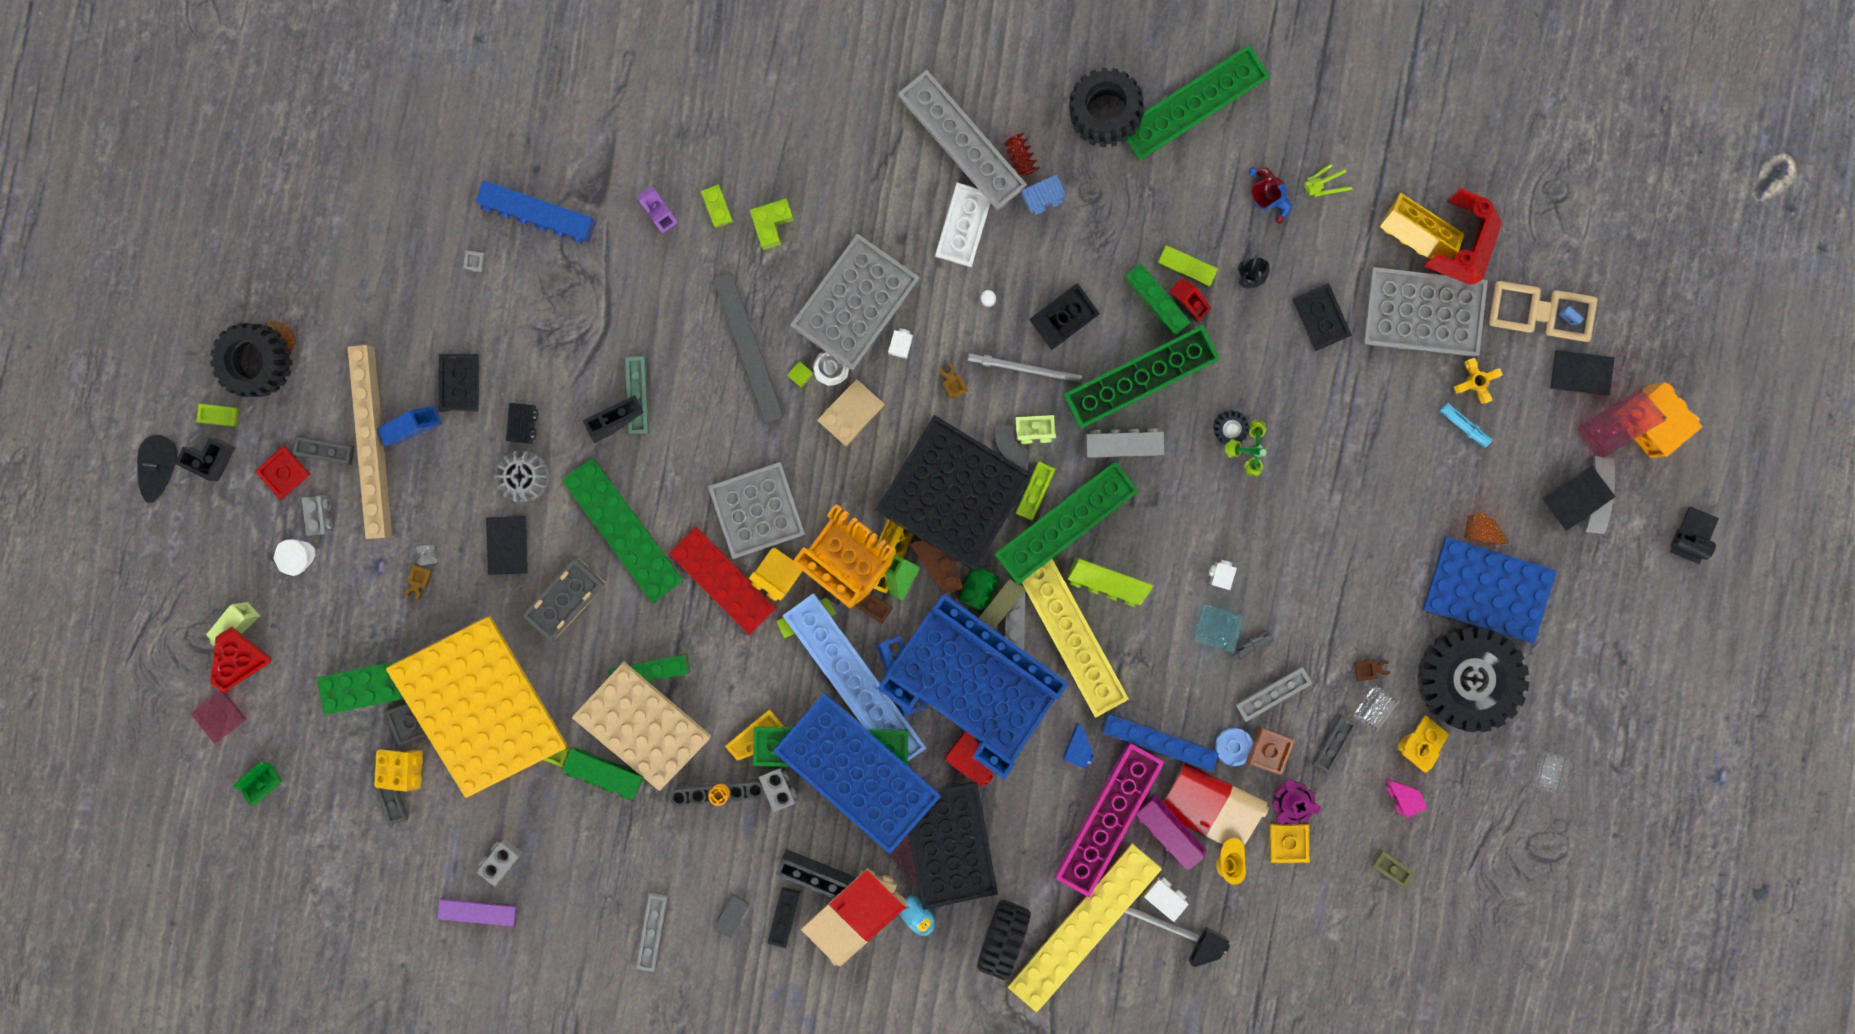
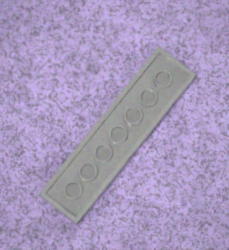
(962, 140)

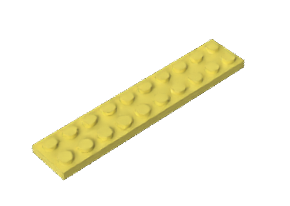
(1074, 639)
(1084, 927)

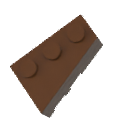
(939, 565)

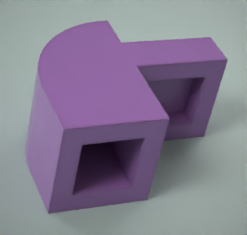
(657, 209)

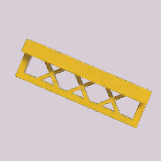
(892, 535)

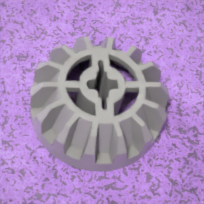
(522, 492)

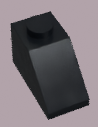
(1209, 948)

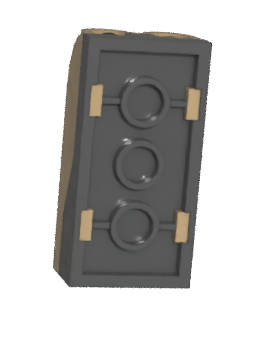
(564, 599)

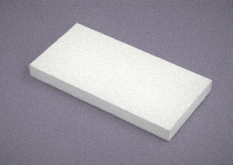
(963, 225)

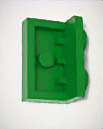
(979, 588)
(258, 782)

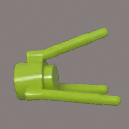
(1313, 185)

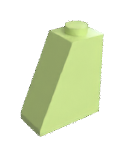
(238, 616)

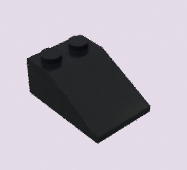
(1064, 316)
(1578, 498)

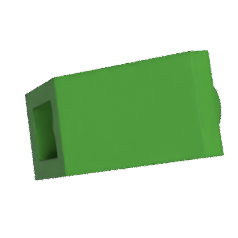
(900, 576)

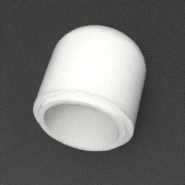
(988, 298)

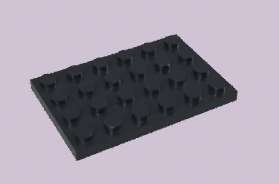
(953, 849)

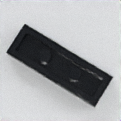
(783, 917)

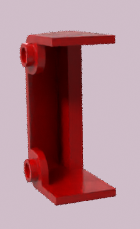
(1472, 264)

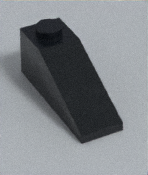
(612, 419)

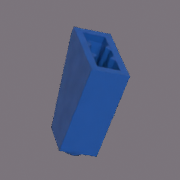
(409, 425)

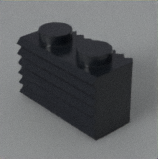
(521, 423)

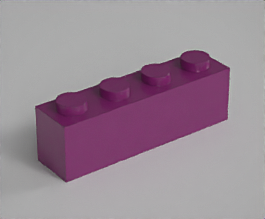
(1170, 832)

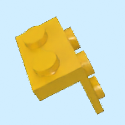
(775, 574)
(398, 770)

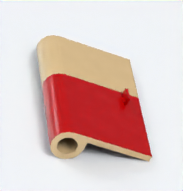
(1213, 805)
(854, 917)

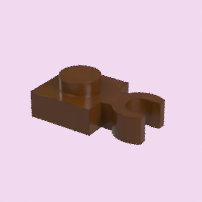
(1368, 669)

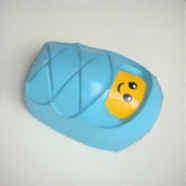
(919, 920)

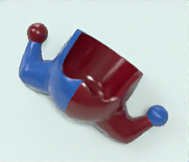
(1270, 192)

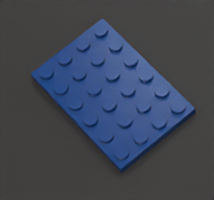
(1489, 590)

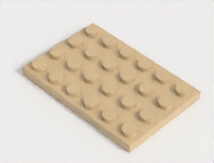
(641, 726)

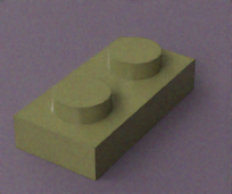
(1393, 868)

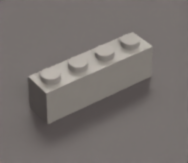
(1124, 444)

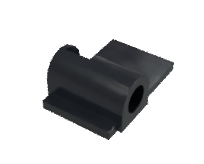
(1699, 528)

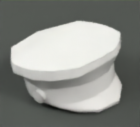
(829, 370)
(293, 556)

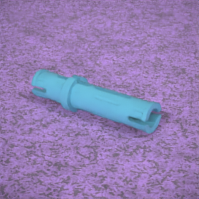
(1472, 431)

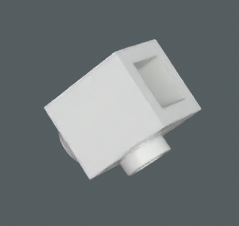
(1222, 574)

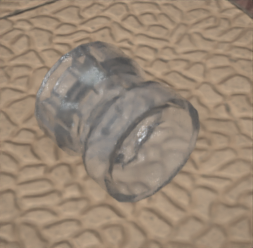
(426, 554)

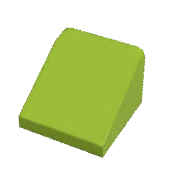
(800, 374)

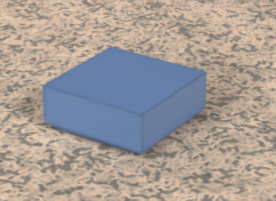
(1570, 316)

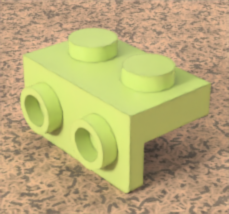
(1035, 428)

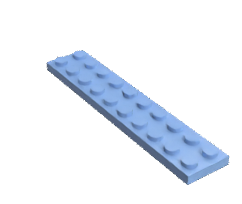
(847, 670)

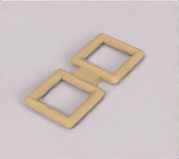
(1543, 311)

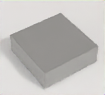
(474, 261)

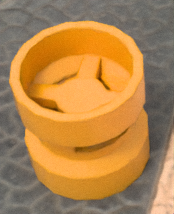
(722, 792)

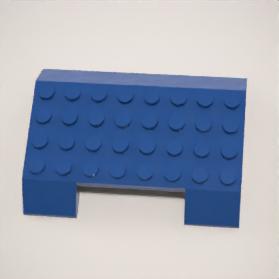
(974, 682)

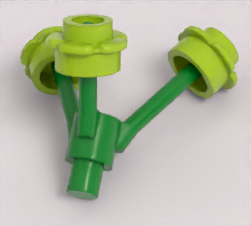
(1234, 448)

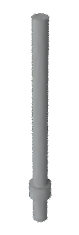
(987, 360)
(1163, 924)

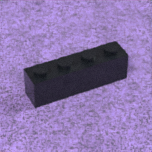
(813, 874)

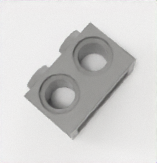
(772, 789)
(501, 864)

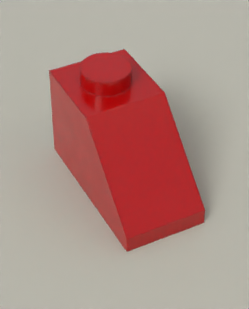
(1190, 299)

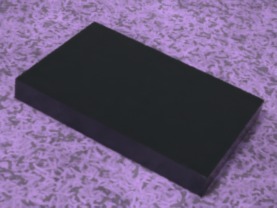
(1322, 317)
(1582, 372)
(459, 382)
(506, 545)

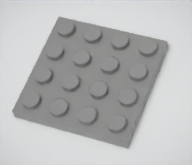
(756, 510)

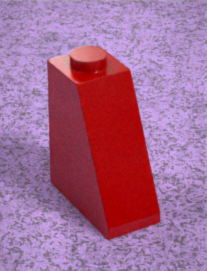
(962, 759)

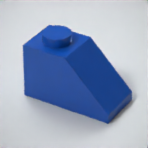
(1078, 749)

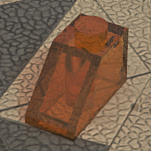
(1484, 529)

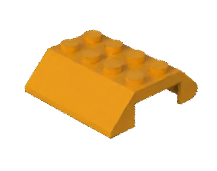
(846, 558)

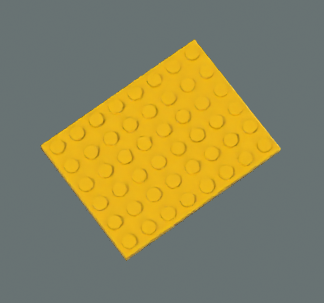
(477, 706)

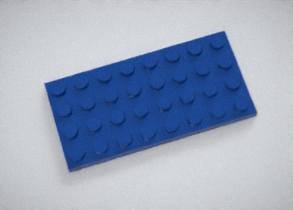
(857, 773)

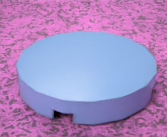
(1233, 746)

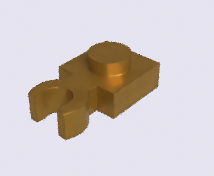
(954, 384)
(419, 578)

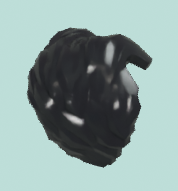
(1253, 272)

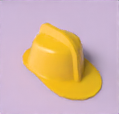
(1232, 861)

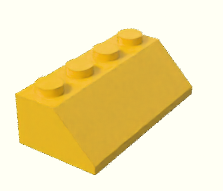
(1421, 229)

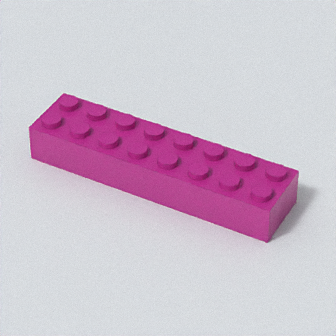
(1108, 819)

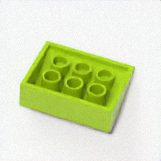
(1109, 582)

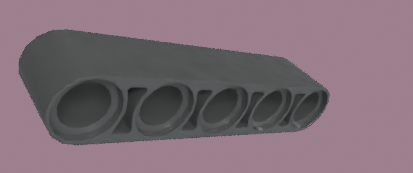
(691, 800)

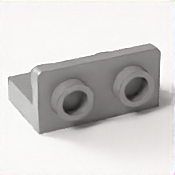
(317, 515)

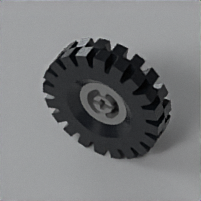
(1501, 685)

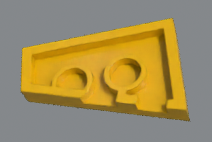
(743, 744)

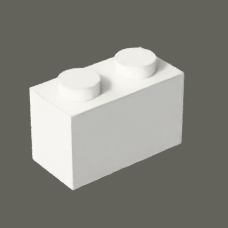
(1165, 899)

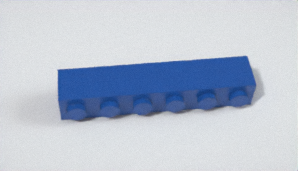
(535, 211)
(1159, 741)

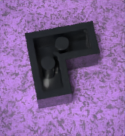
(208, 463)

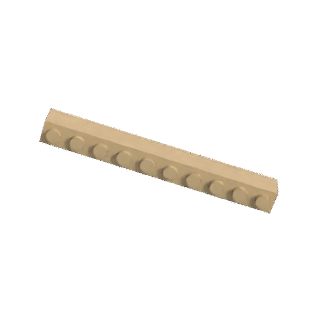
(369, 444)

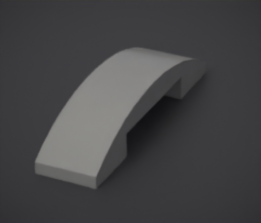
(1599, 520)

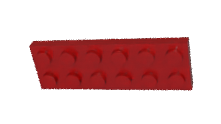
(722, 580)

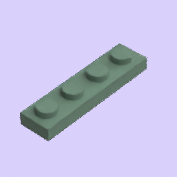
(637, 385)

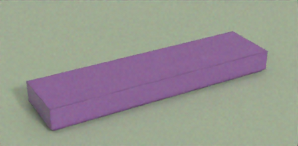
(477, 912)

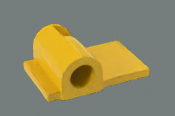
(1426, 738)

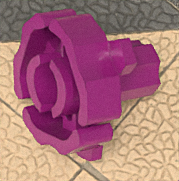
(1305, 807)

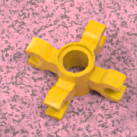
(1483, 394)

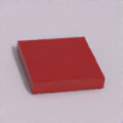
(282, 472)

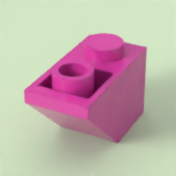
(1407, 798)

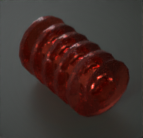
(1020, 155)

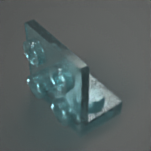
(1218, 628)

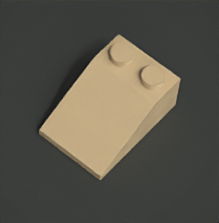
(851, 412)

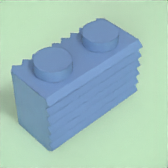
(1043, 194)

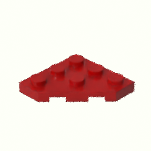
(235, 659)

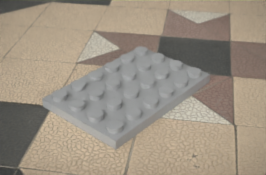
(855, 302)
(1424, 312)

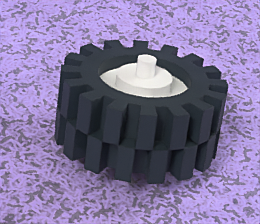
(1231, 426)

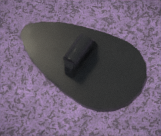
(155, 466)

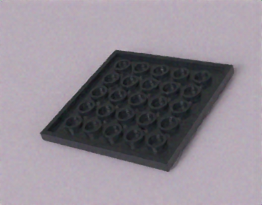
(954, 493)

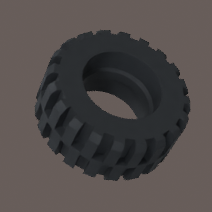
(1106, 83)
(228, 360)
(1003, 940)

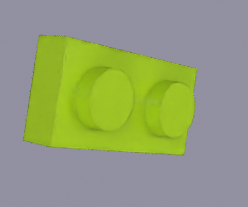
(716, 206)

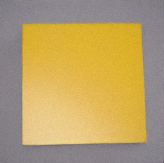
(1289, 843)

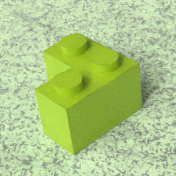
(766, 220)

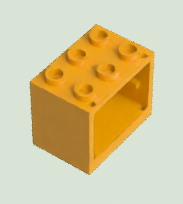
(1675, 429)

